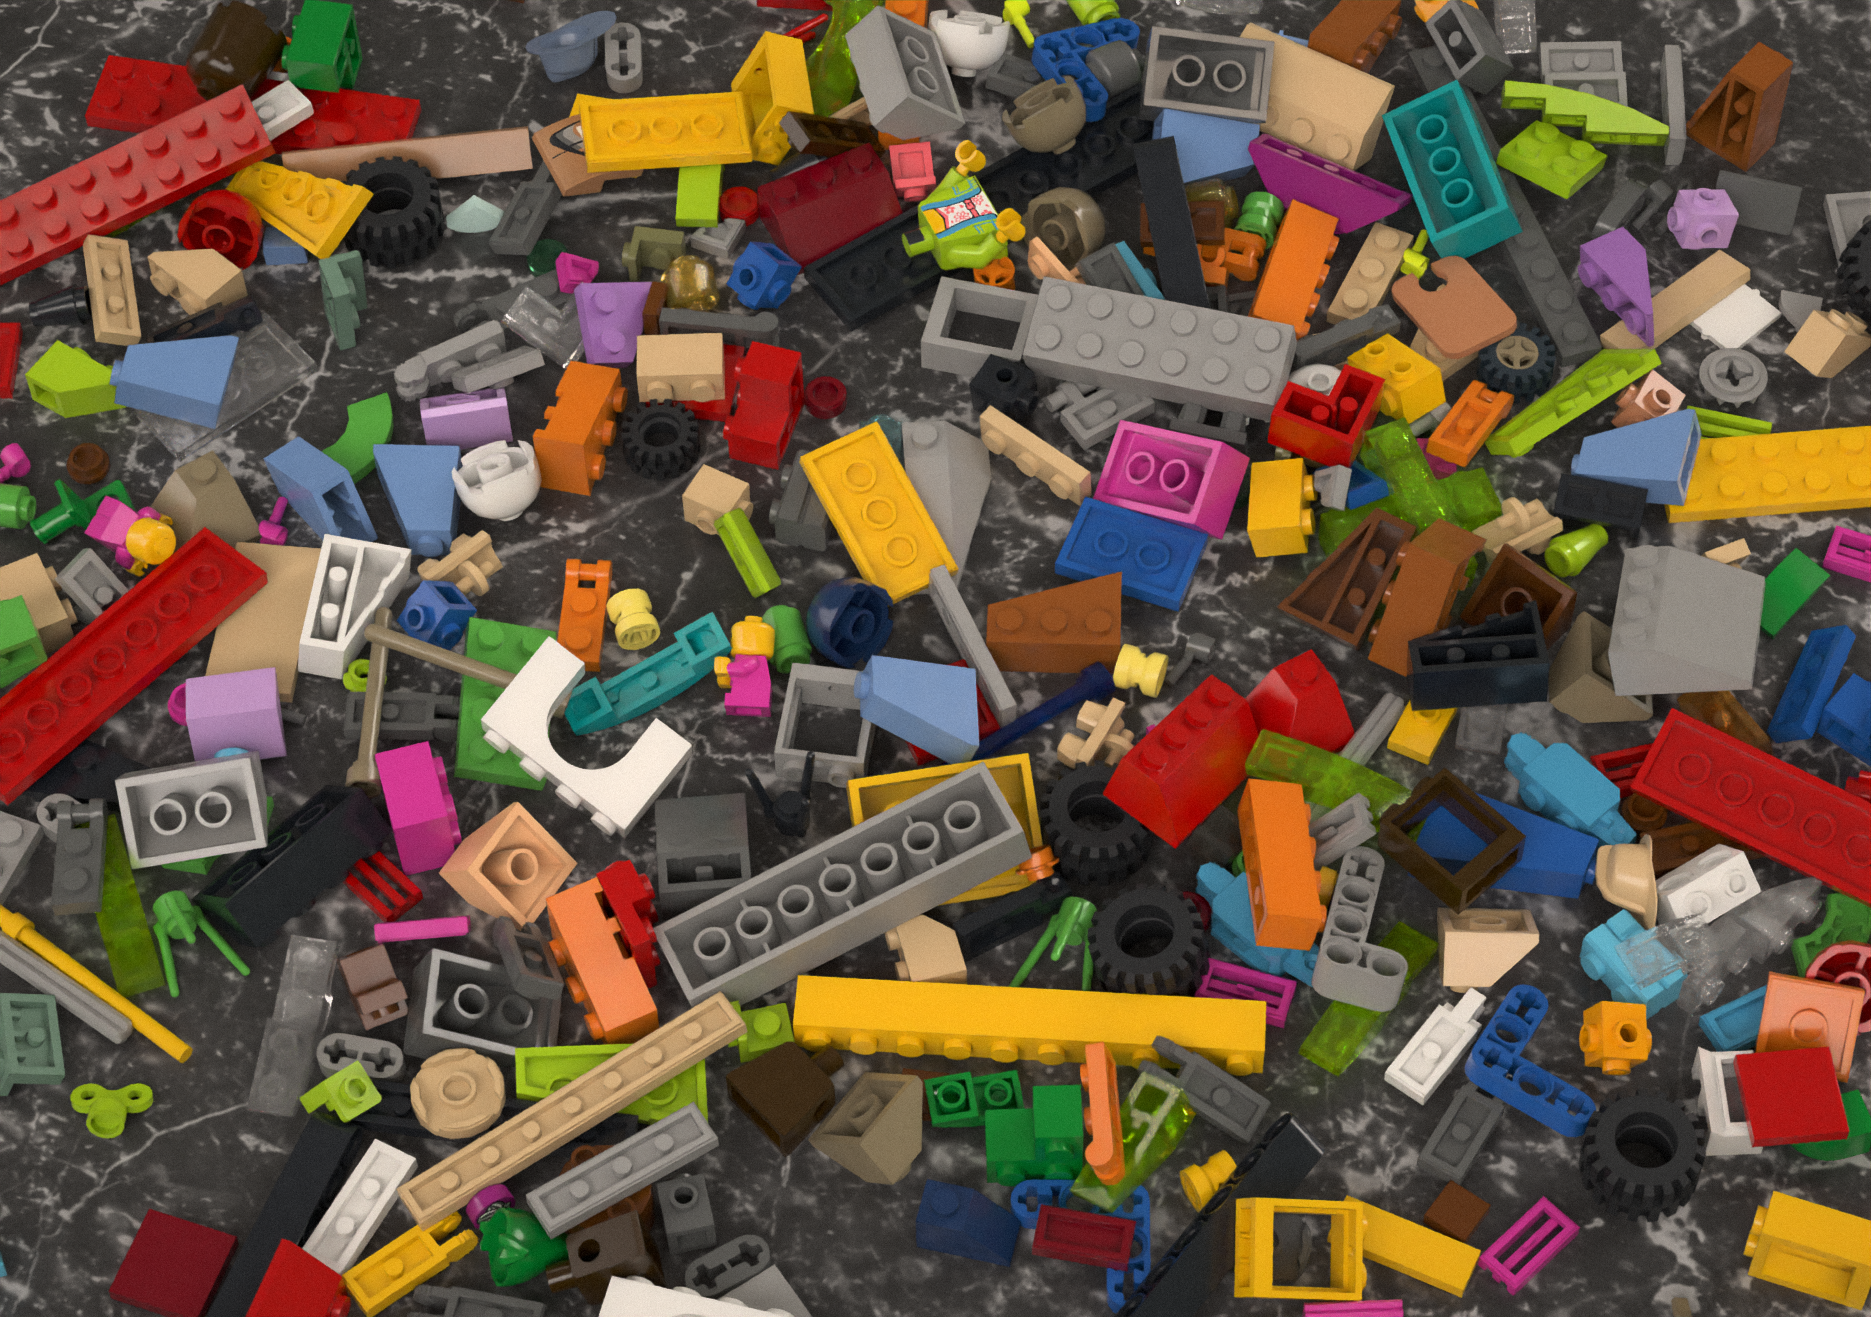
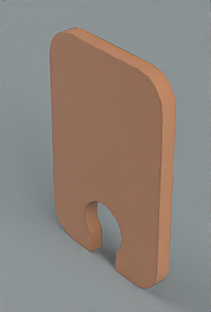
(1459, 316)

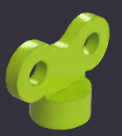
(109, 1108)

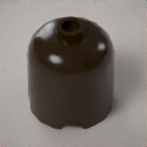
(234, 51)

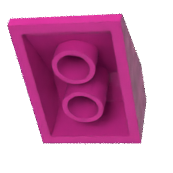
(1172, 477)

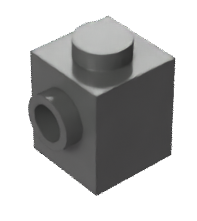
(686, 1213)

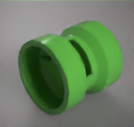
(1261, 215)

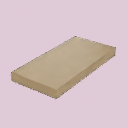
(270, 623)

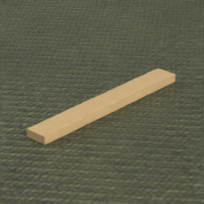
(571, 1110)

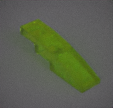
(1324, 775)
(124, 921)
(1349, 1028)

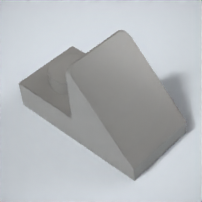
(90, 585)

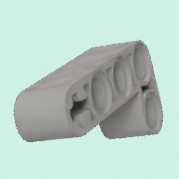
(1345, 964)

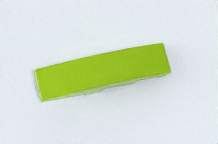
(1600, 118)
(699, 195)

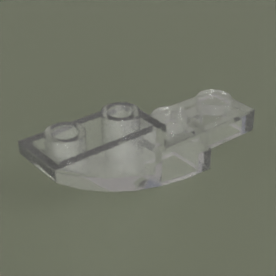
(1751, 931)
(296, 1027)

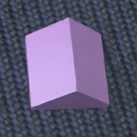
(466, 418)
(235, 713)

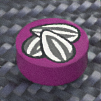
(487, 1201)

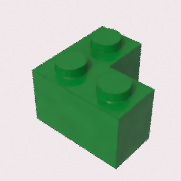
(323, 47)
(1038, 1140)

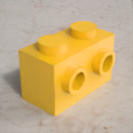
(1411, 382)
(1280, 507)

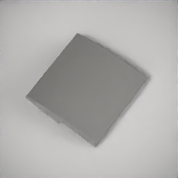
(1585, 68)

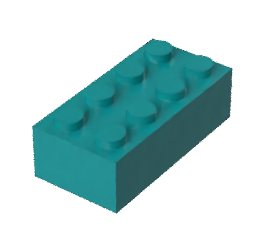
(1452, 172)

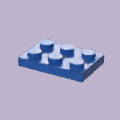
(1152, 553)

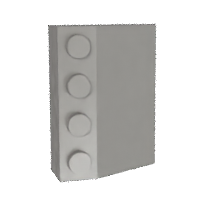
(1684, 624)

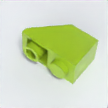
(71, 382)

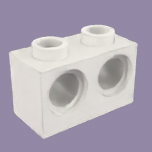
(1706, 885)

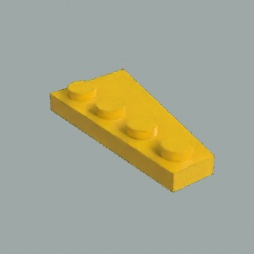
(301, 205)

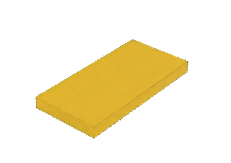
(665, 132)
(877, 512)

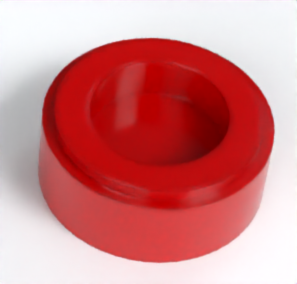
(739, 204)

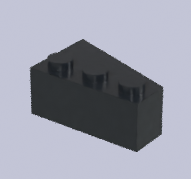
(1481, 664)

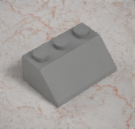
(903, 76)
(193, 809)

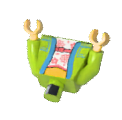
(961, 221)

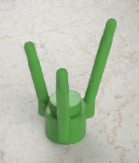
(179, 920)
(1070, 928)

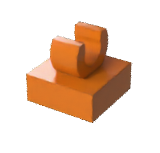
(1213, 271)

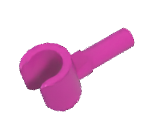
(15, 462)
(270, 529)

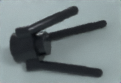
(791, 808)

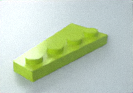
(1571, 397)
(548, 1069)

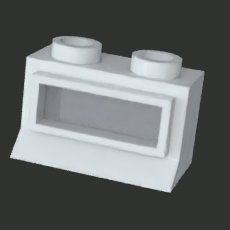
(1722, 1103)

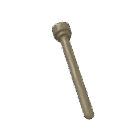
(446, 659)
(364, 771)

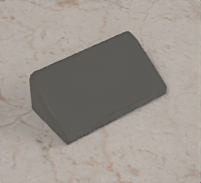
(1761, 202)

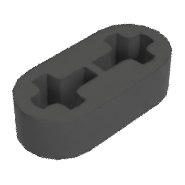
(1622, 209)
(726, 1266)

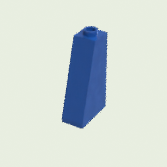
(1553, 858)

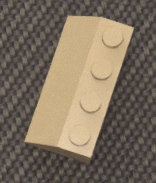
(1322, 102)

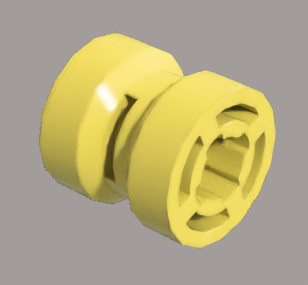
(632, 615)
(1136, 669)

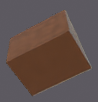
(1519, 580)

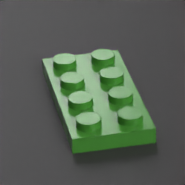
(509, 649)

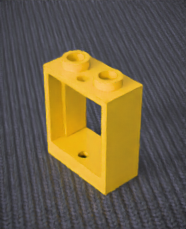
(773, 92)
(1255, 1249)
(1811, 1250)

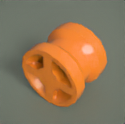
(997, 270)

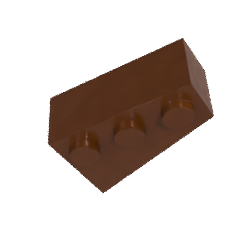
(1349, 585)

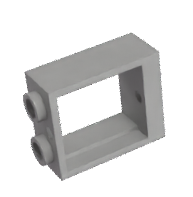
(965, 357)
(828, 688)

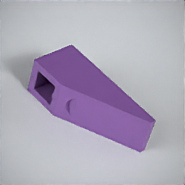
(1619, 274)

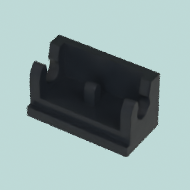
(1600, 503)

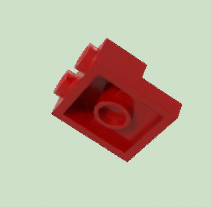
(629, 901)

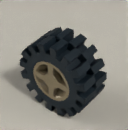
(1531, 359)

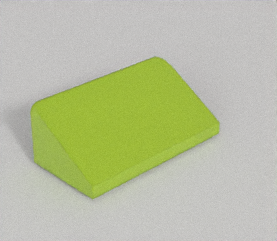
(747, 552)

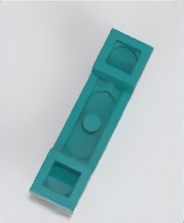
(649, 682)

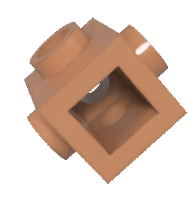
(1646, 400)

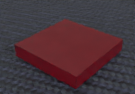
(173, 1266)

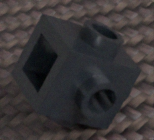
(1005, 387)

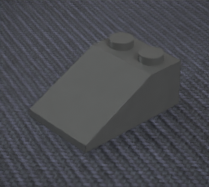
(1206, 75)
(474, 1007)

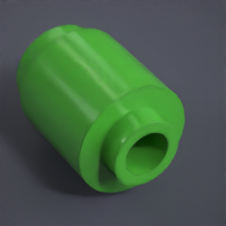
(16, 506)
(790, 637)

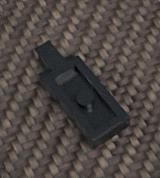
(212, 322)
(1010, 916)

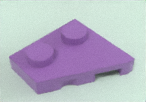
(611, 320)

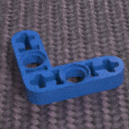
(1072, 57)
(1507, 1059)
(1046, 1189)

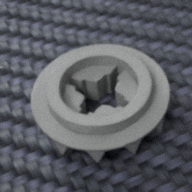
(1746, 369)

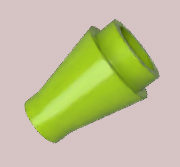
(1574, 550)

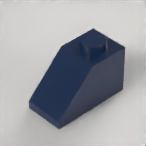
(965, 1224)

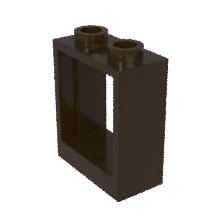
(1445, 789)

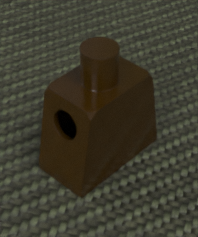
(786, 1092)
(606, 1250)

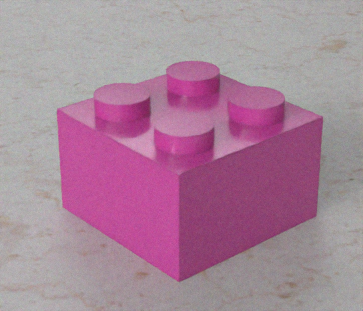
(419, 807)

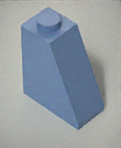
(1208, 144)
(177, 378)
(1645, 455)
(319, 491)
(421, 493)
(922, 704)

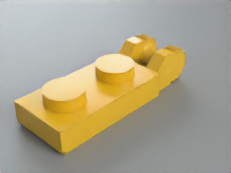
(406, 1263)

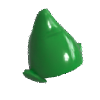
(519, 1246)

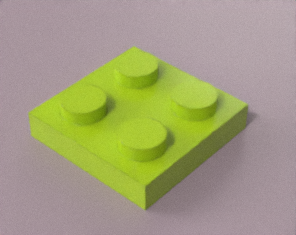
(1551, 159)

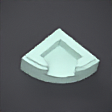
(474, 216)

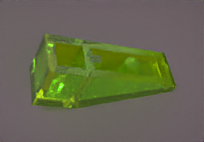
(1152, 1126)

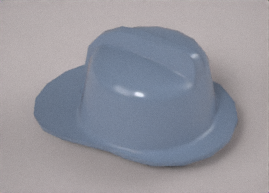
(571, 47)

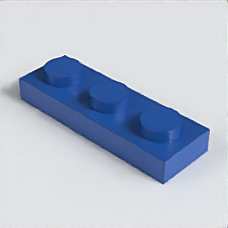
(1811, 684)

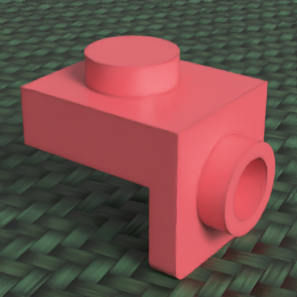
(912, 171)

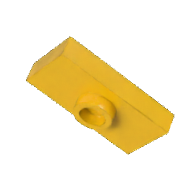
(1420, 732)

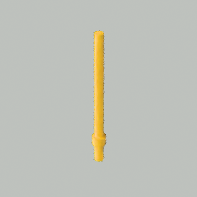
(23, 931)

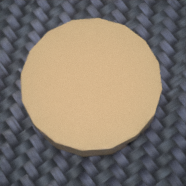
(458, 1093)

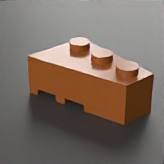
(1357, 31)
(1744, 108)
(1423, 591)
(1058, 628)

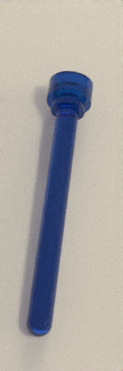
(1092, 684)

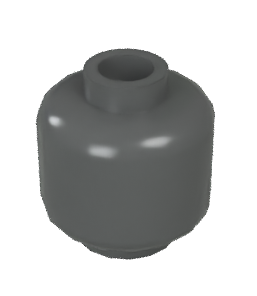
(1116, 66)

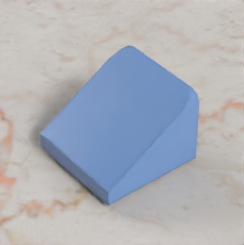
(281, 249)

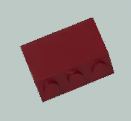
(828, 204)

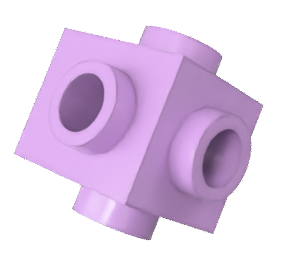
(1702, 218)

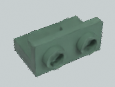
(343, 295)
(29, 1041)

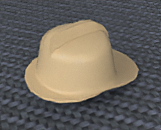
(1628, 879)

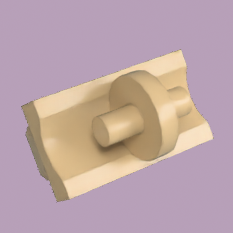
(1521, 527)
(466, 566)
(1104, 739)

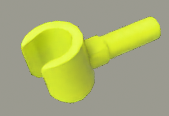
(1014, 13)
(1413, 259)

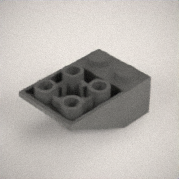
(700, 849)

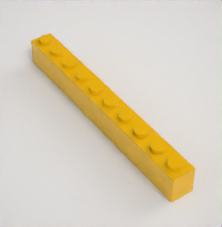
(1023, 1023)

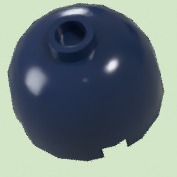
(849, 620)

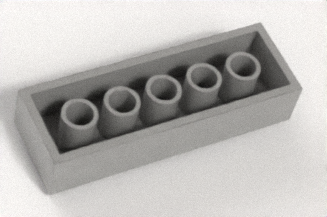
(1159, 348)

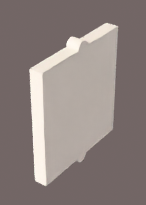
(1736, 318)

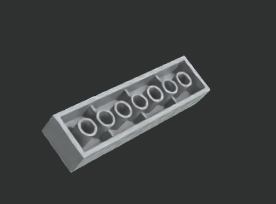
(845, 890)

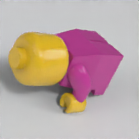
(134, 536)
(749, 673)

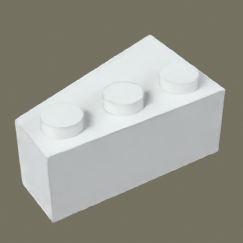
(346, 592)

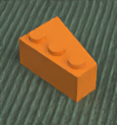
(580, 428)
(599, 966)

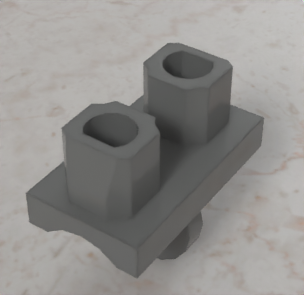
(1231, 431)

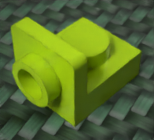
(766, 1030)
(346, 1091)

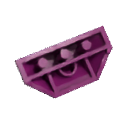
(1323, 184)

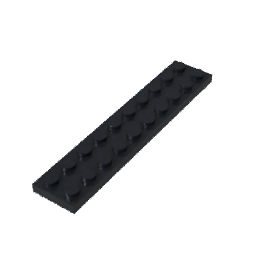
(877, 273)

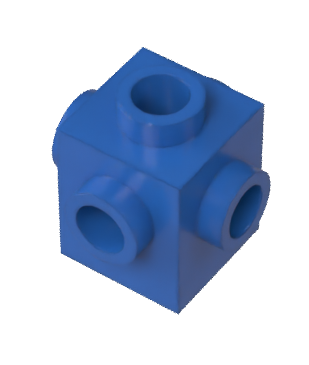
(763, 276)
(437, 613)

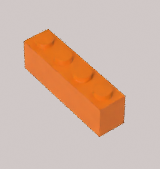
(1296, 267)
(1280, 865)

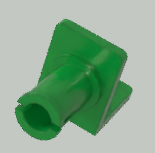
(75, 510)

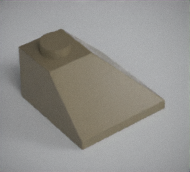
(207, 497)
(1583, 678)
(875, 1127)

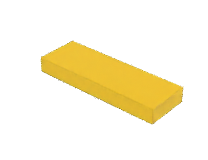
(1417, 1250)

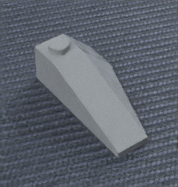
(951, 480)

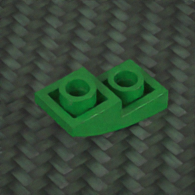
(1789, 589)
(962, 1099)

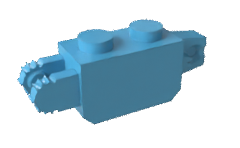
(1567, 789)
(1233, 926)

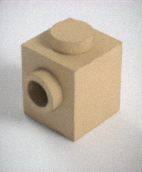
(712, 496)

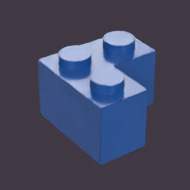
(1848, 718)

